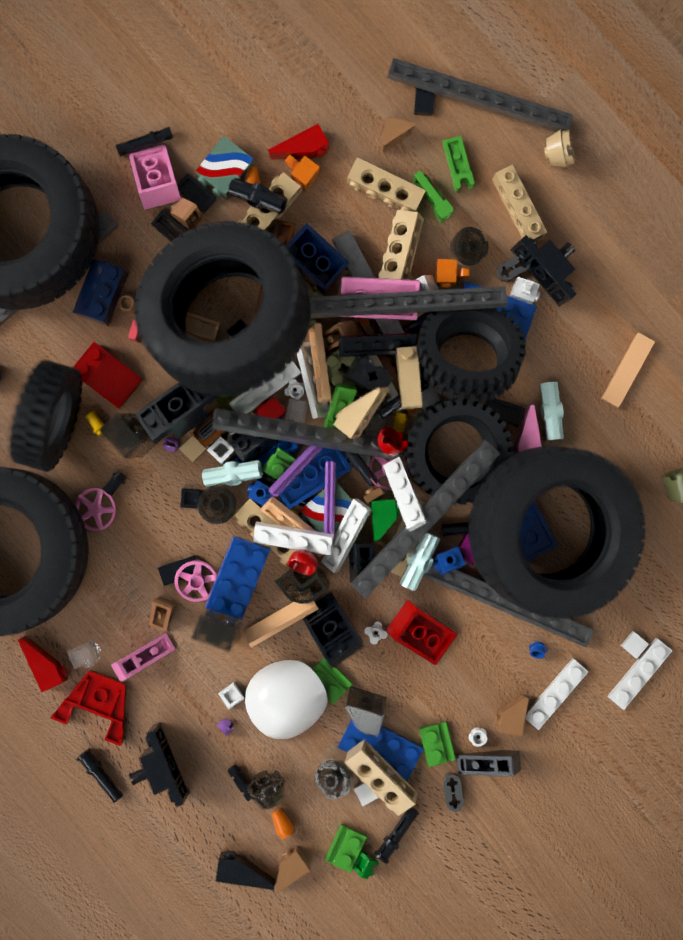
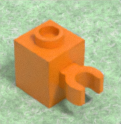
(303, 172)
(447, 273)

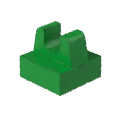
(364, 865)

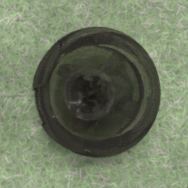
(469, 246)
(217, 504)
(334, 778)
(266, 789)

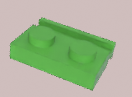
(279, 463)
(333, 680)
(437, 743)
(345, 848)

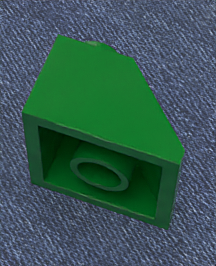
(383, 516)

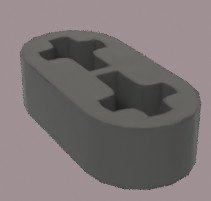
(515, 271)
(457, 791)

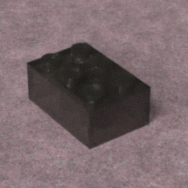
(127, 435)
(217, 630)

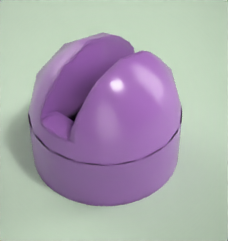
(171, 440)
(225, 726)

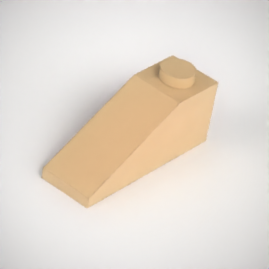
(409, 377)
(356, 416)

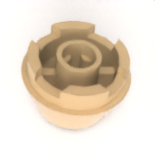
(560, 149)

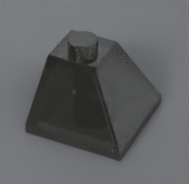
(366, 710)

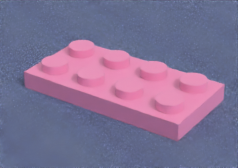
(363, 285)

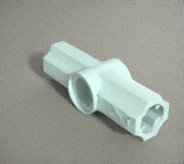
(552, 411)
(232, 473)
(419, 561)

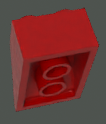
(107, 375)
(421, 632)

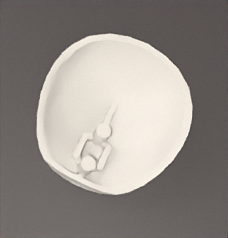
(285, 699)

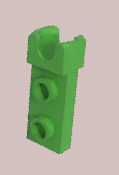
(458, 163)
(442, 209)
(342, 397)

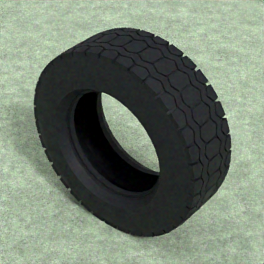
(71, 231)
(192, 265)
(612, 541)
(62, 550)

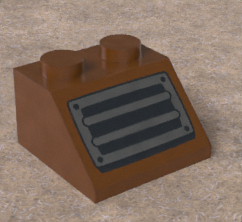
(206, 434)

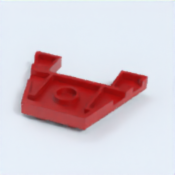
(101, 697)

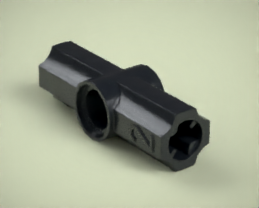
(257, 195)

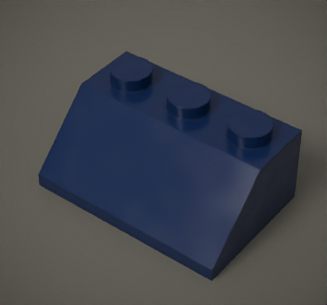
(315, 258)
(100, 292)

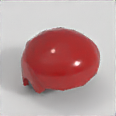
(391, 441)
(303, 562)

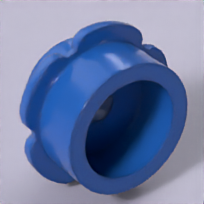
(538, 650)

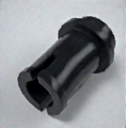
(114, 483)

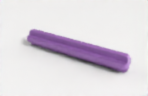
(292, 472)
(329, 504)

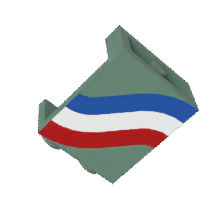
(223, 165)
(314, 510)

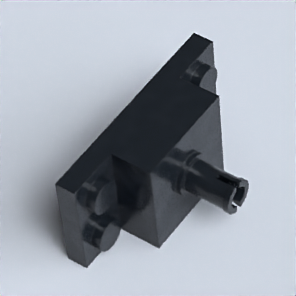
(548, 267)
(174, 412)
(333, 631)
(160, 767)

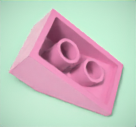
(154, 177)

